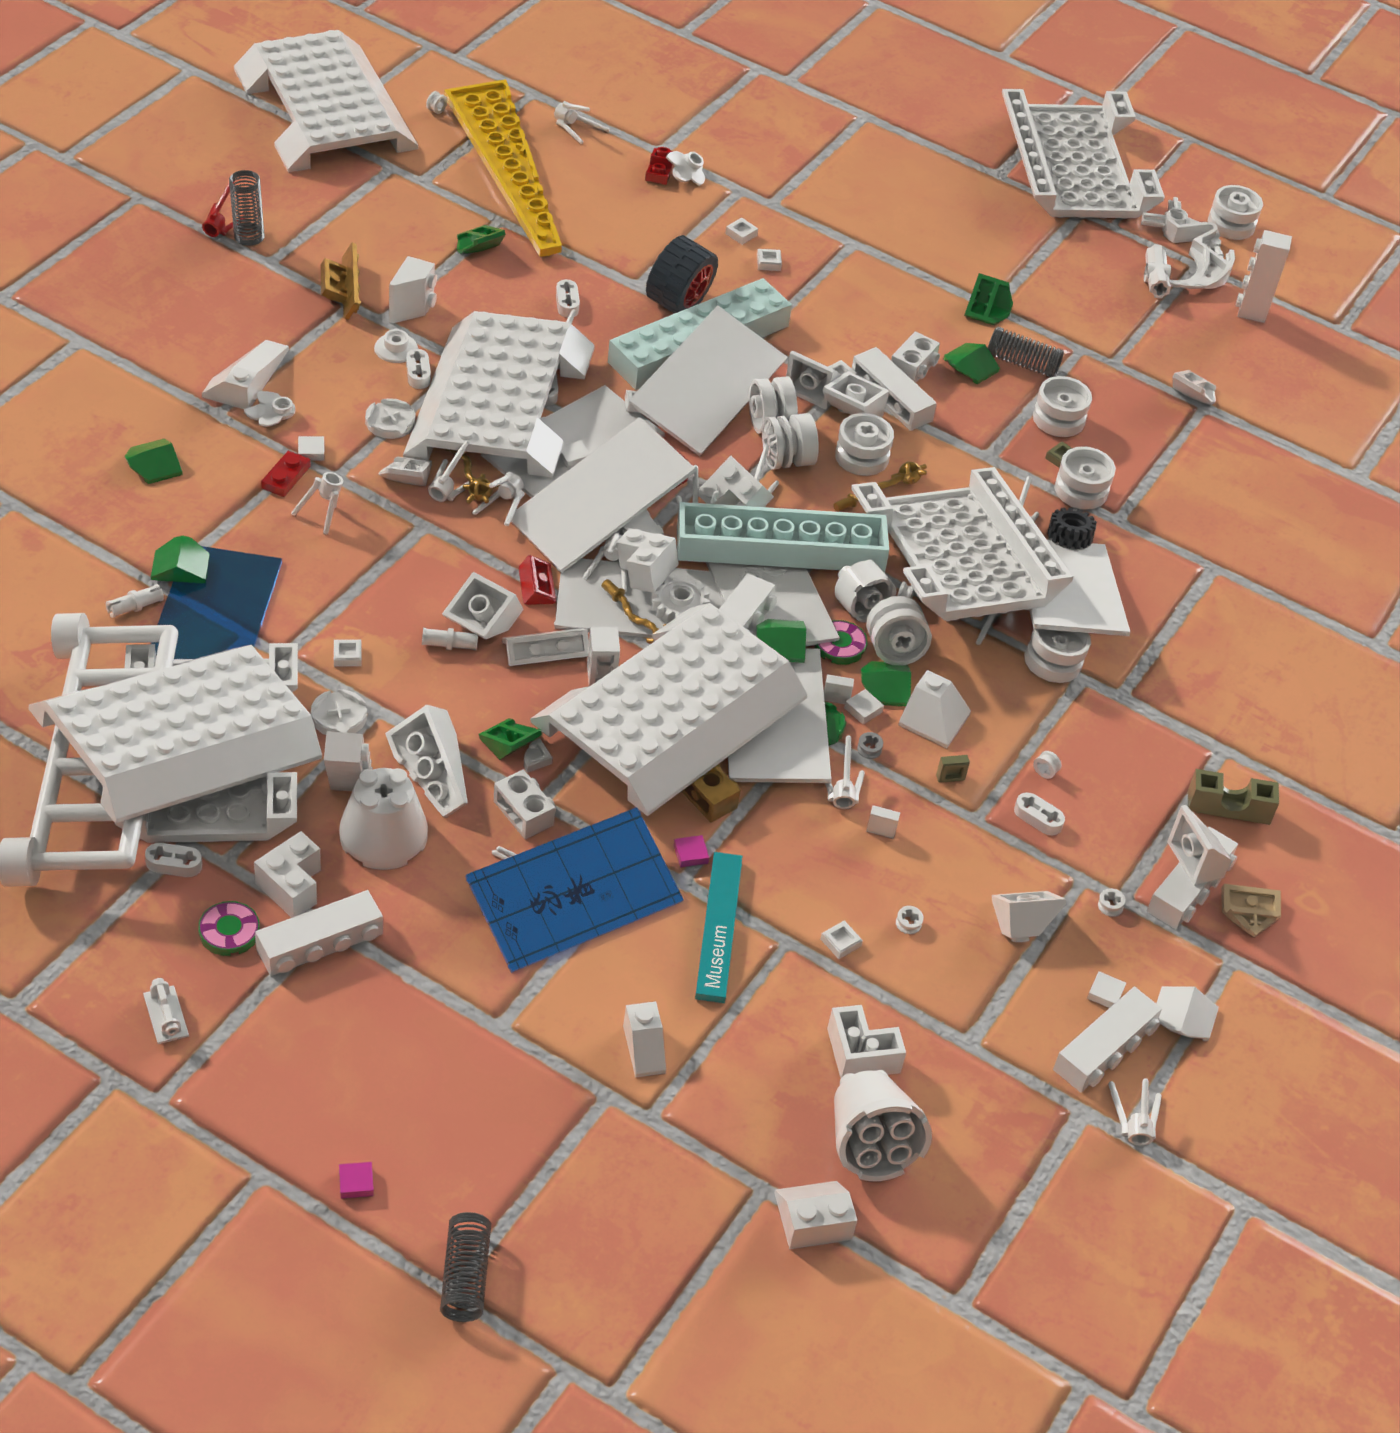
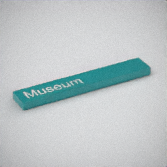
(719, 928)

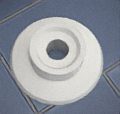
(394, 346)

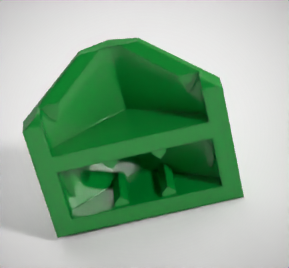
(479, 239)
(990, 300)
(973, 361)
(154, 461)
(180, 561)
(784, 637)
(887, 682)
(508, 737)

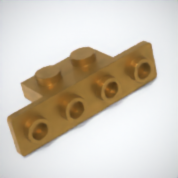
(340, 281)

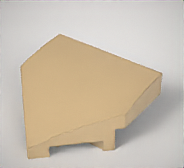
(1251, 907)

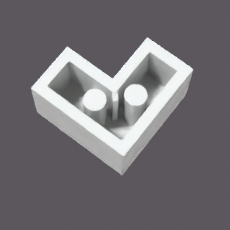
(734, 485)
(647, 558)
(287, 874)
(863, 1049)

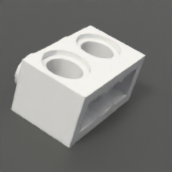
(917, 356)
(602, 652)
(524, 804)

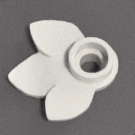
(687, 167)
(271, 408)

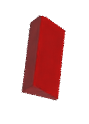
(536, 581)

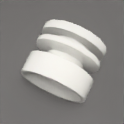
(790, 441)

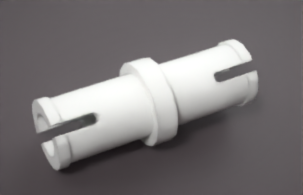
(134, 601)
(449, 639)

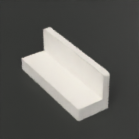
(547, 646)

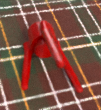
(215, 221)

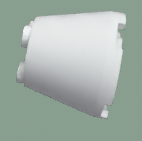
(383, 820)
(878, 1126)

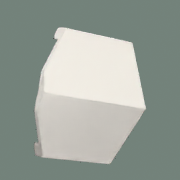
(1194, 386)
(408, 471)
(1187, 1011)

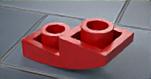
(659, 167)

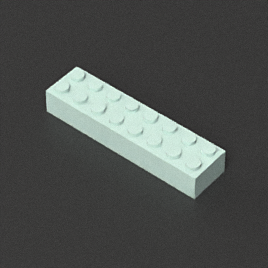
(645, 349)
(780, 536)

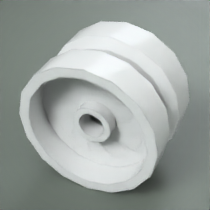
(1235, 211)
(771, 400)
(1062, 406)
(864, 444)
(1084, 478)
(898, 630)
(1057, 654)

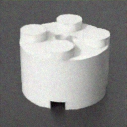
(862, 588)

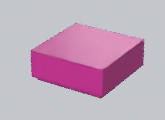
(691, 851)
(356, 1180)

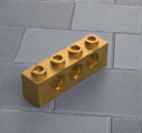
(713, 794)

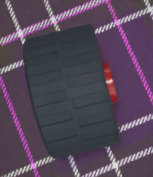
(681, 275)

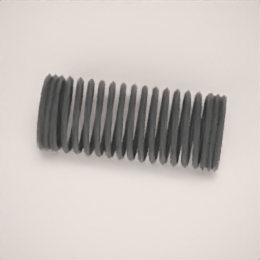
(247, 222)
(1003, 340)
(467, 1237)

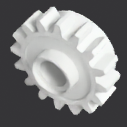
(676, 597)

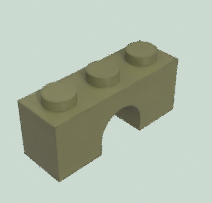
(1253, 803)

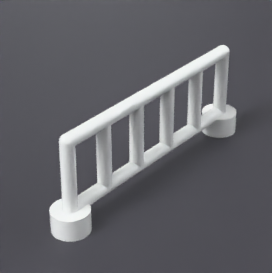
(26, 857)

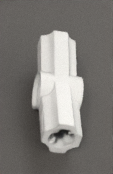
(1157, 271)

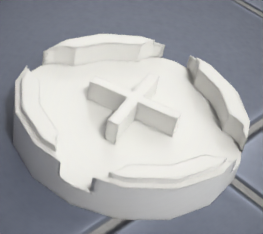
(390, 418)
(339, 712)

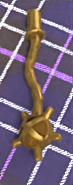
(908, 473)
(478, 488)
(618, 595)

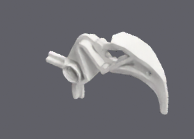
(1205, 249)

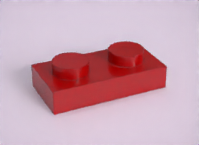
(285, 473)

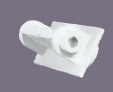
(165, 1012)

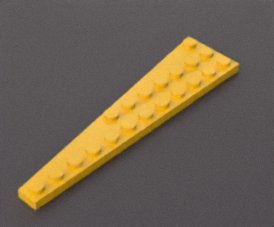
(496, 134)

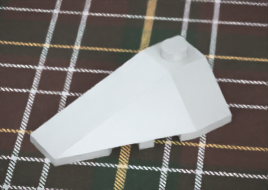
(246, 376)
(431, 754)

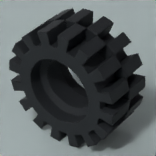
(1072, 528)

